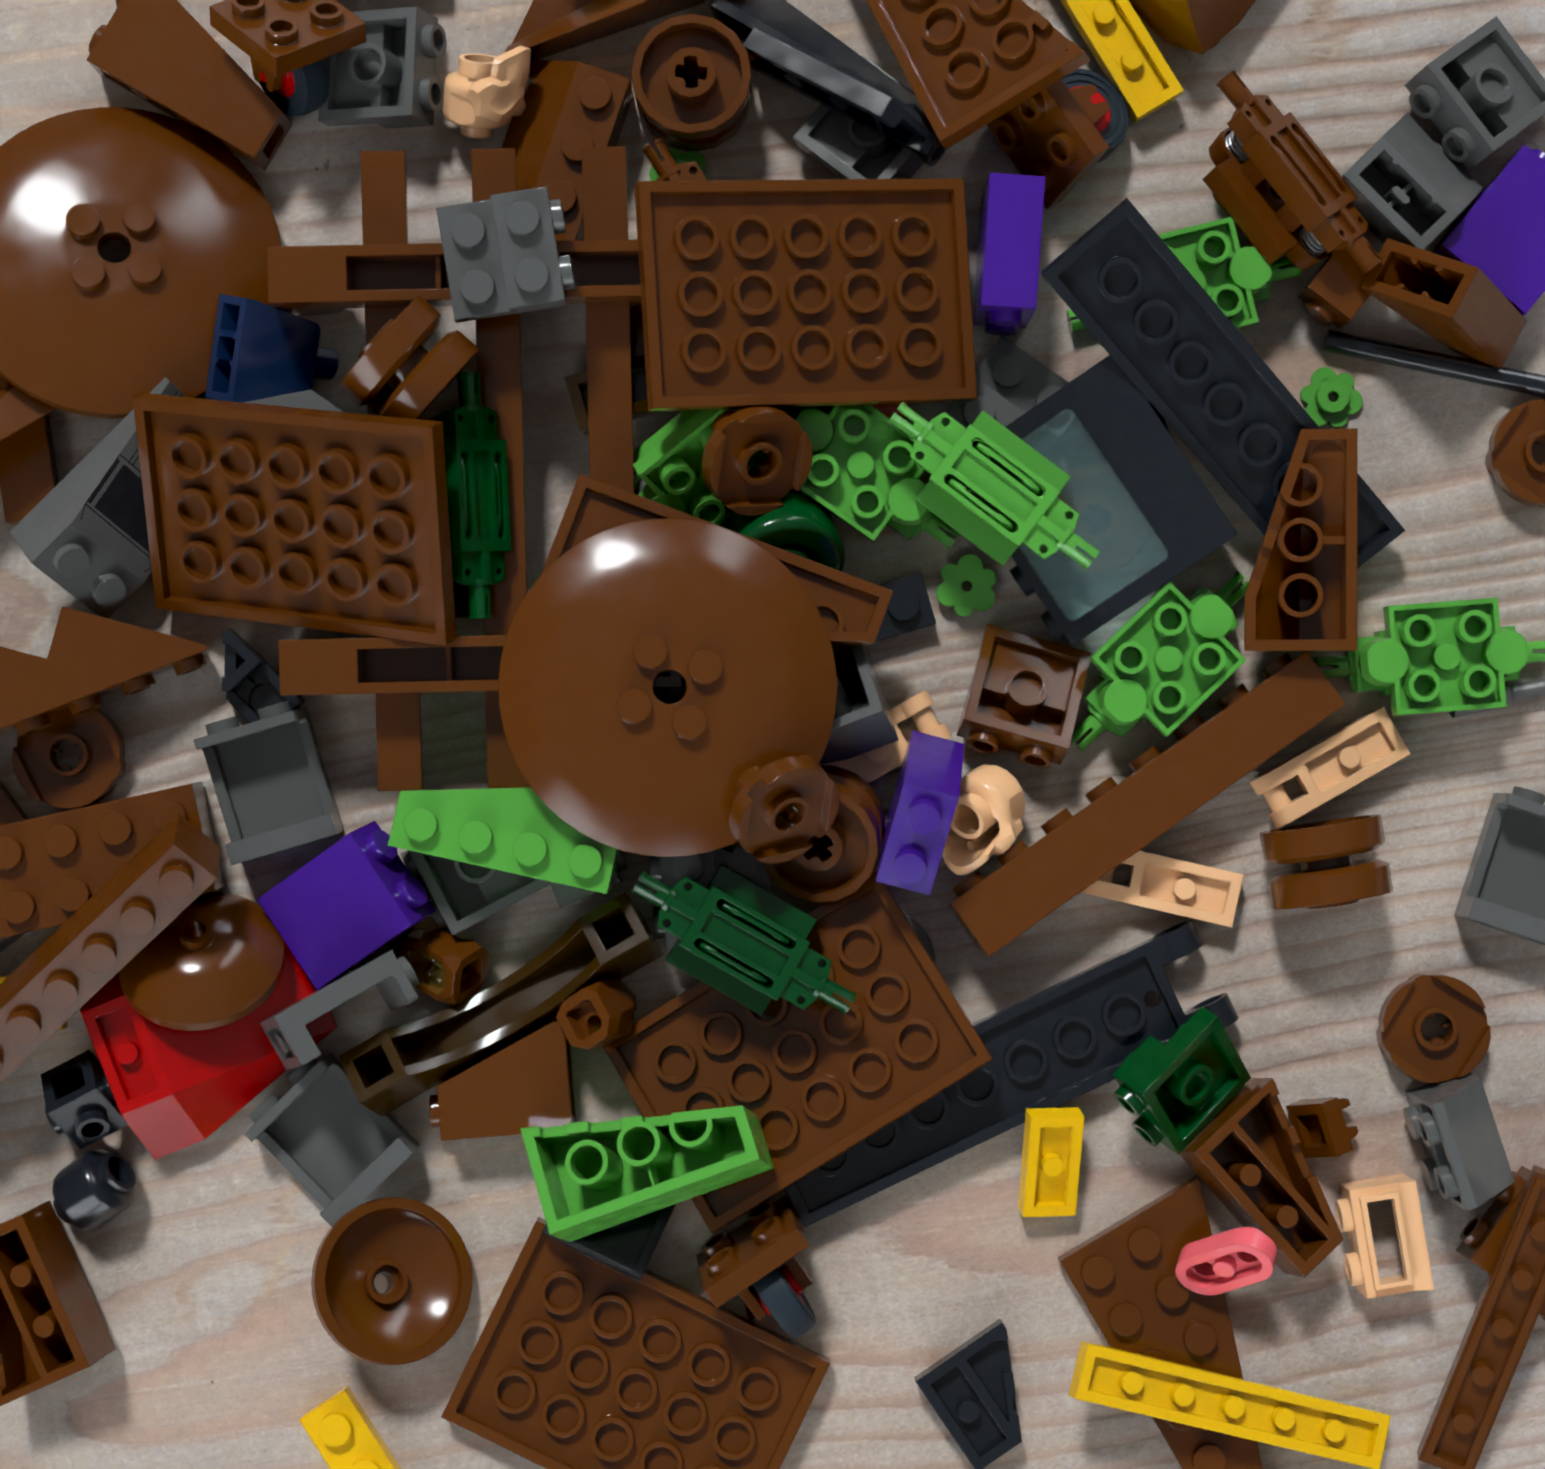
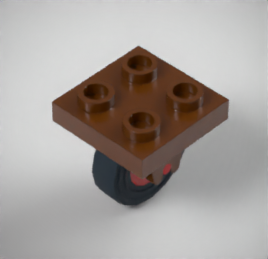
(289, 45)
(1063, 131)
(764, 1256)

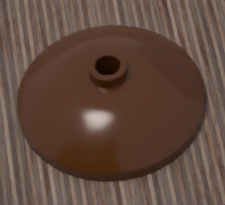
(208, 978)
(424, 1272)

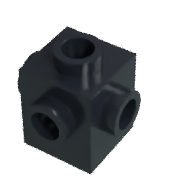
(81, 1100)

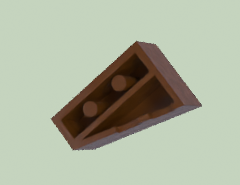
(1262, 1178)
(45, 1306)

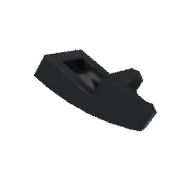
(250, 679)

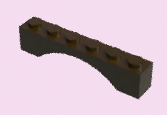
(429, 1050)

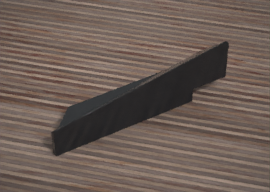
(821, 67)

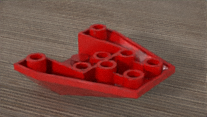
(189, 1083)

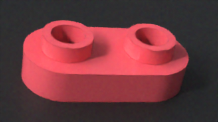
(1226, 1261)

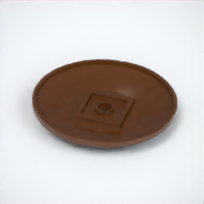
(106, 331)
(585, 669)

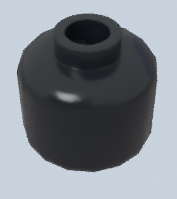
(93, 1189)

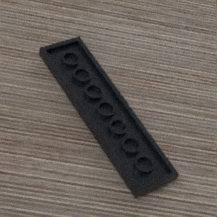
(1195, 366)

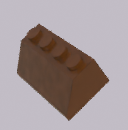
(566, 110)

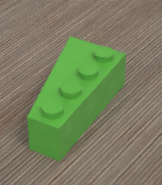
(502, 832)
(637, 1165)

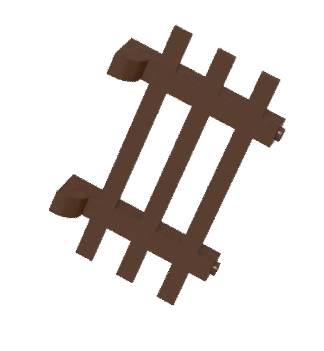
(384, 280)

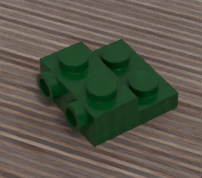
(1182, 1083)

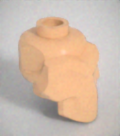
(486, 91)
(984, 818)

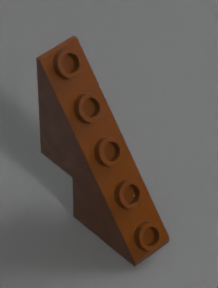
(84, 662)

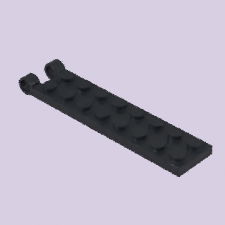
(1043, 1057)

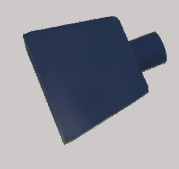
(264, 352)

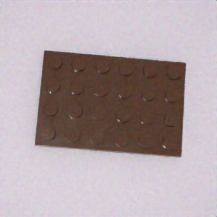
(804, 292)
(297, 516)
(810, 1072)
(628, 1372)

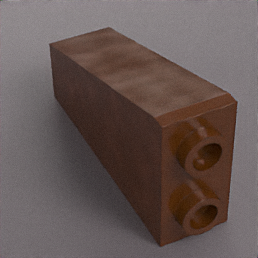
(180, 69)

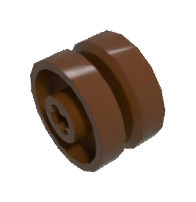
(686, 51)
(402, 362)
(843, 854)
(1327, 868)

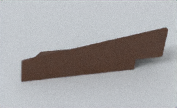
(565, 24)

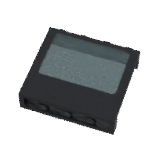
(1132, 500)

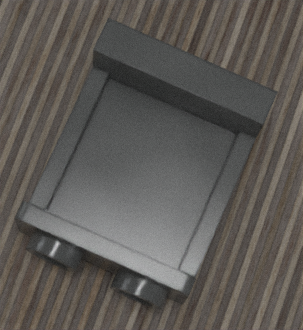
(270, 782)
(1508, 868)
(288, 1030)
(330, 1138)

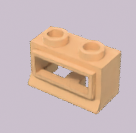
(1354, 1219)

